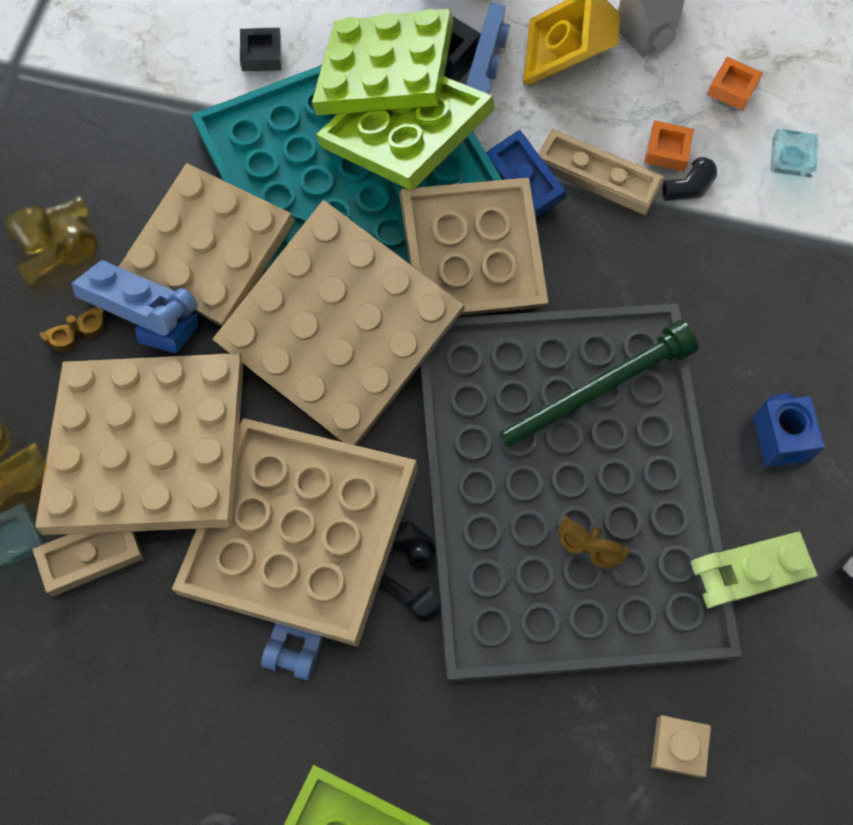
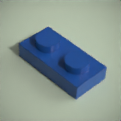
(518, 159)

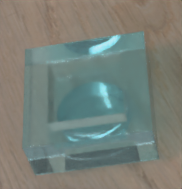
(794, 153)
(17, 535)

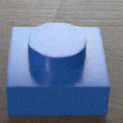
(174, 340)

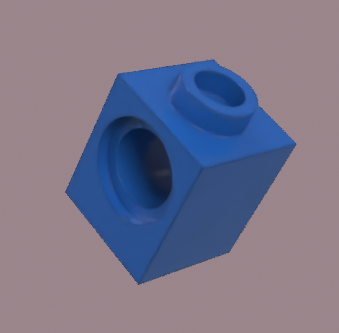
(779, 446)

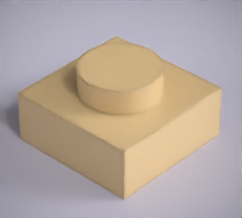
(681, 746)

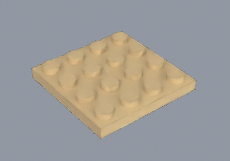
(339, 324)
(143, 445)
(303, 534)

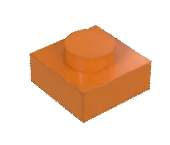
(734, 83)
(669, 146)

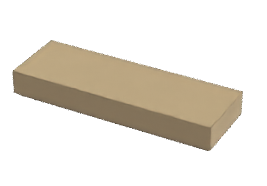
(600, 172)

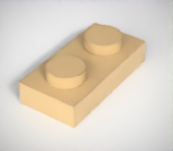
(84, 557)

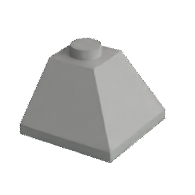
(649, 23)

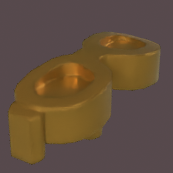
(63, 337)
(602, 551)

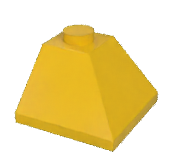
(569, 36)

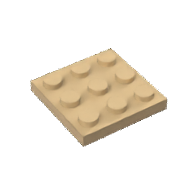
(209, 242)
(477, 243)

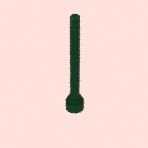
(675, 342)

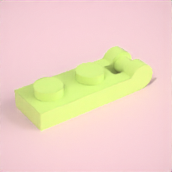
(754, 569)

